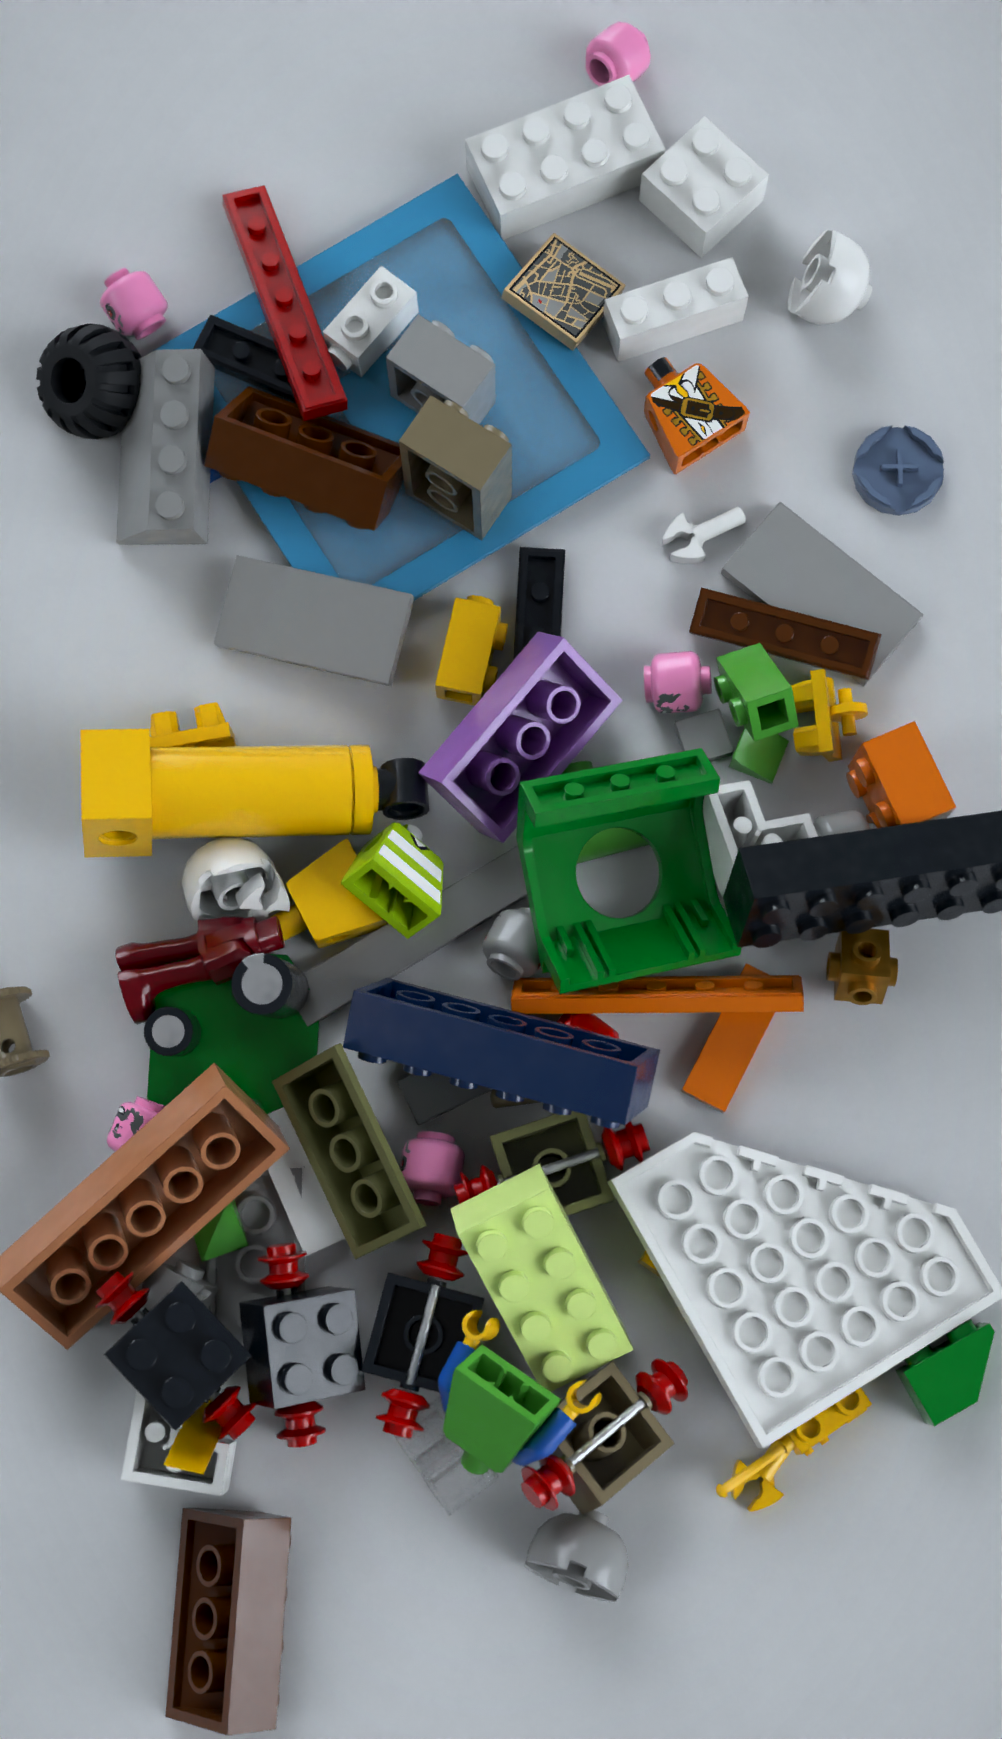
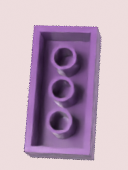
(520, 732)

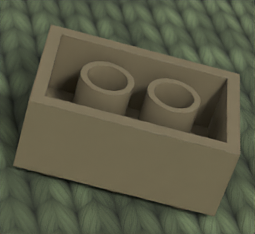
(457, 466)

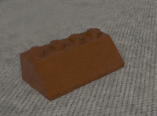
(311, 461)
(229, 1620)

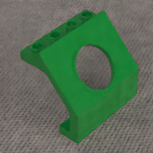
(664, 806)

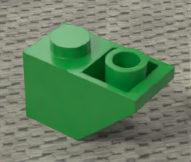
(949, 1375)

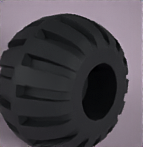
(89, 380)

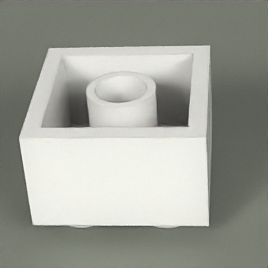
(703, 186)

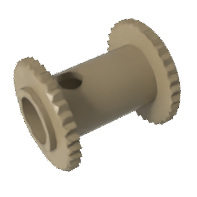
(14, 1031)

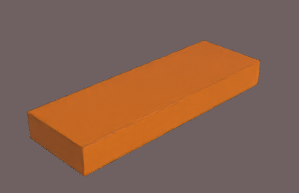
(727, 1054)

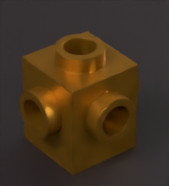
(862, 967)

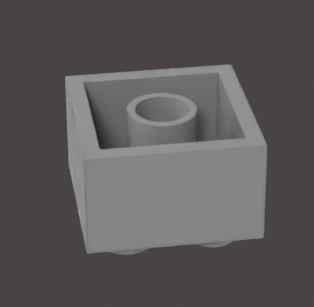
(437, 364)

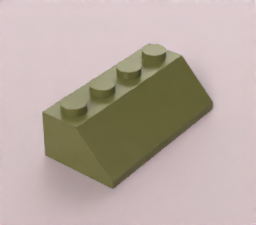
(348, 1152)

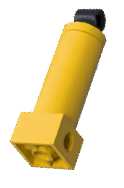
(234, 791)

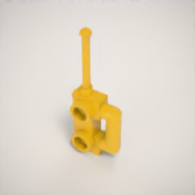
(805, 1436)

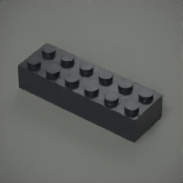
(865, 879)

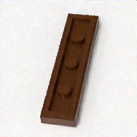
(785, 633)

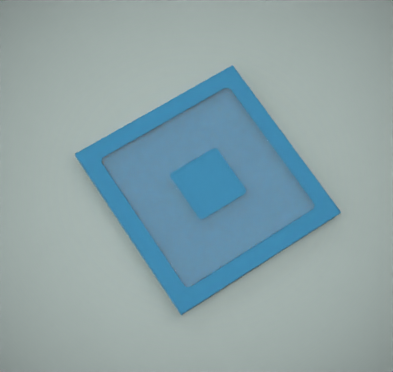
(547, 398)

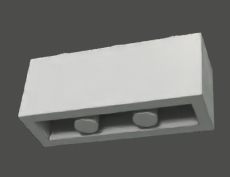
(675, 309)

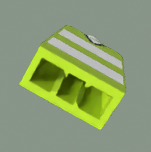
(398, 878)

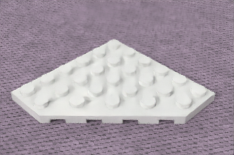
(798, 1273)

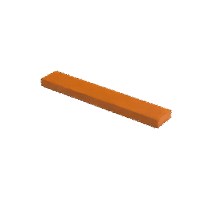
(664, 995)

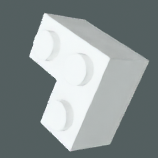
(736, 821)
(148, 1448)

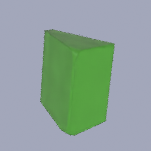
(760, 757)

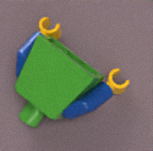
(498, 1409)

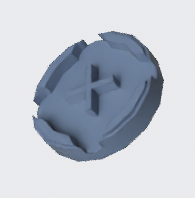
(898, 470)

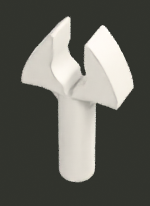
(699, 534)
(275, 899)

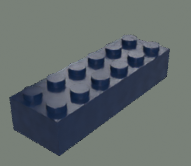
(501, 1051)

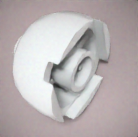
(833, 281)
(217, 874)

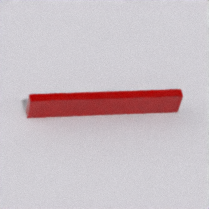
(284, 303)

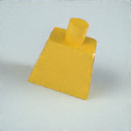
(325, 904)

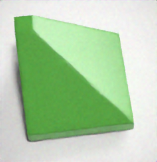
(221, 1234)

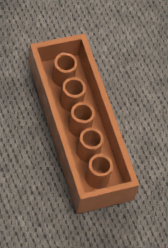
(140, 1204)

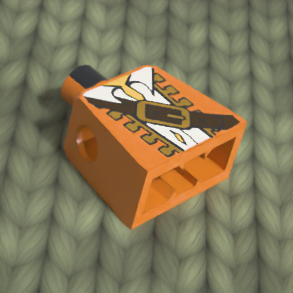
(690, 412)

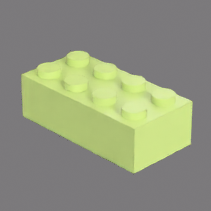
(541, 1279)

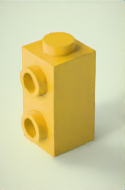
(469, 649)

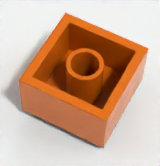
(899, 779)

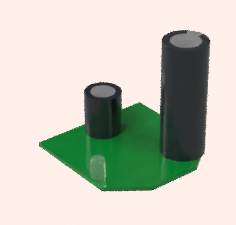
(241, 1026)

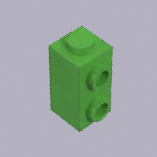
(756, 692)

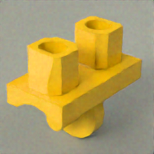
(819, 696)
(210, 731)

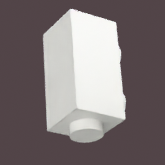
(370, 322)

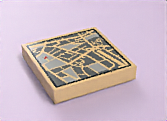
(562, 291)

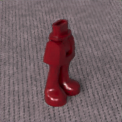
(215, 952)

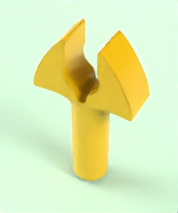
(768, 1493)

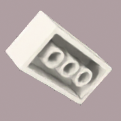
(563, 157)

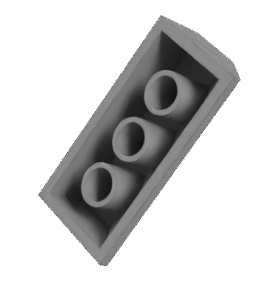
(165, 451)

